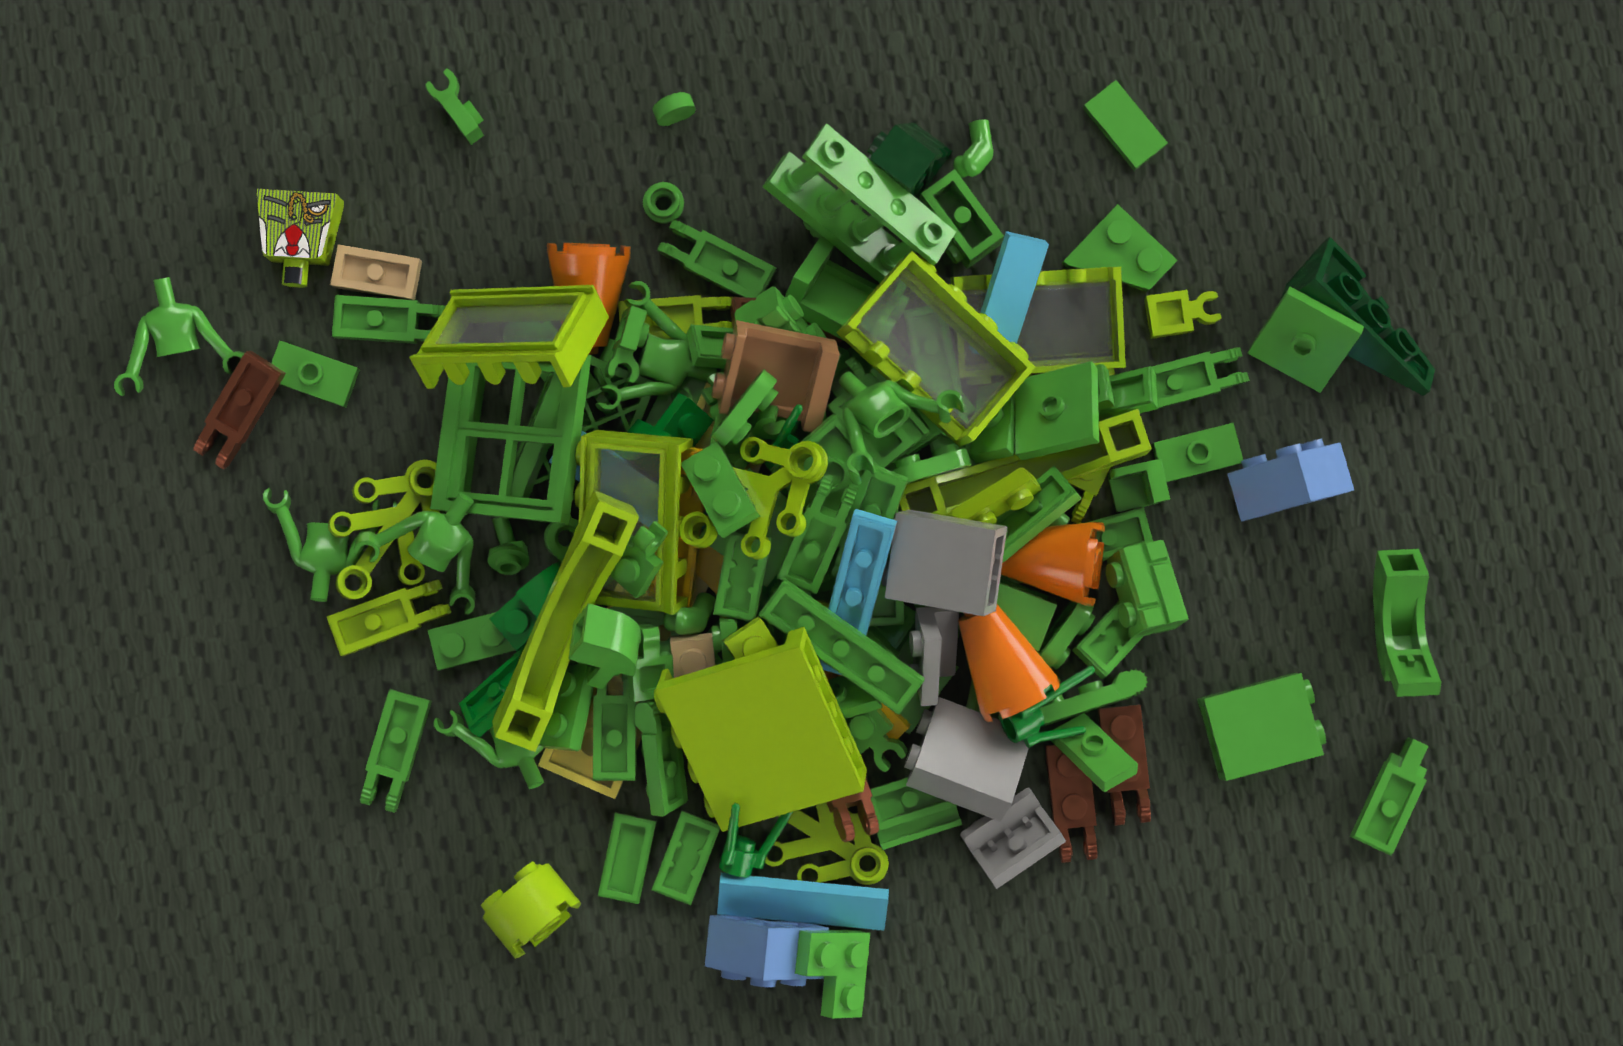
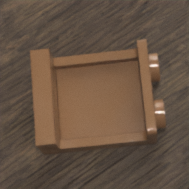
(797, 360)

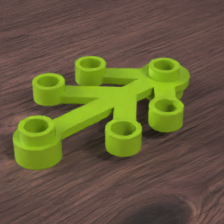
(764, 492)
(385, 518)
(825, 837)

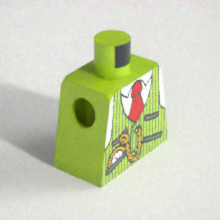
(298, 230)

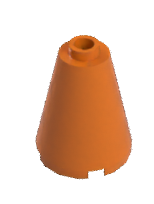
(594, 266)
(1061, 561)
(1003, 665)

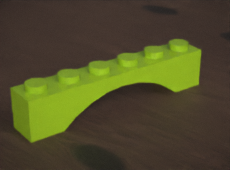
(1120, 441)
(543, 663)

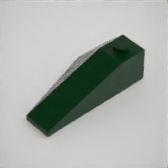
(1334, 281)

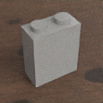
(945, 562)
(965, 760)

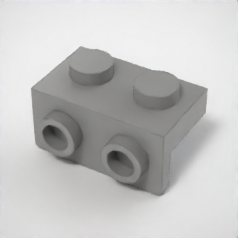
(933, 649)
(1015, 842)

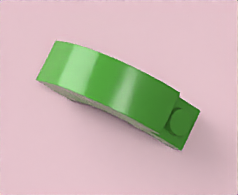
(1400, 623)

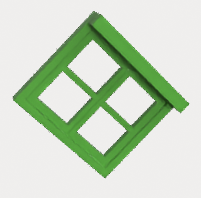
(459, 440)

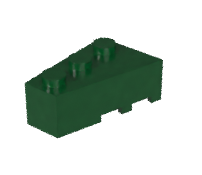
(909, 156)

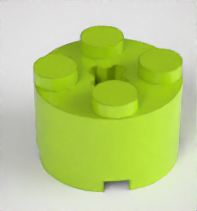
(529, 908)

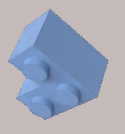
(1294, 478)
(756, 949)

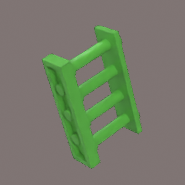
(842, 222)

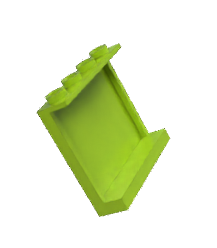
(763, 733)

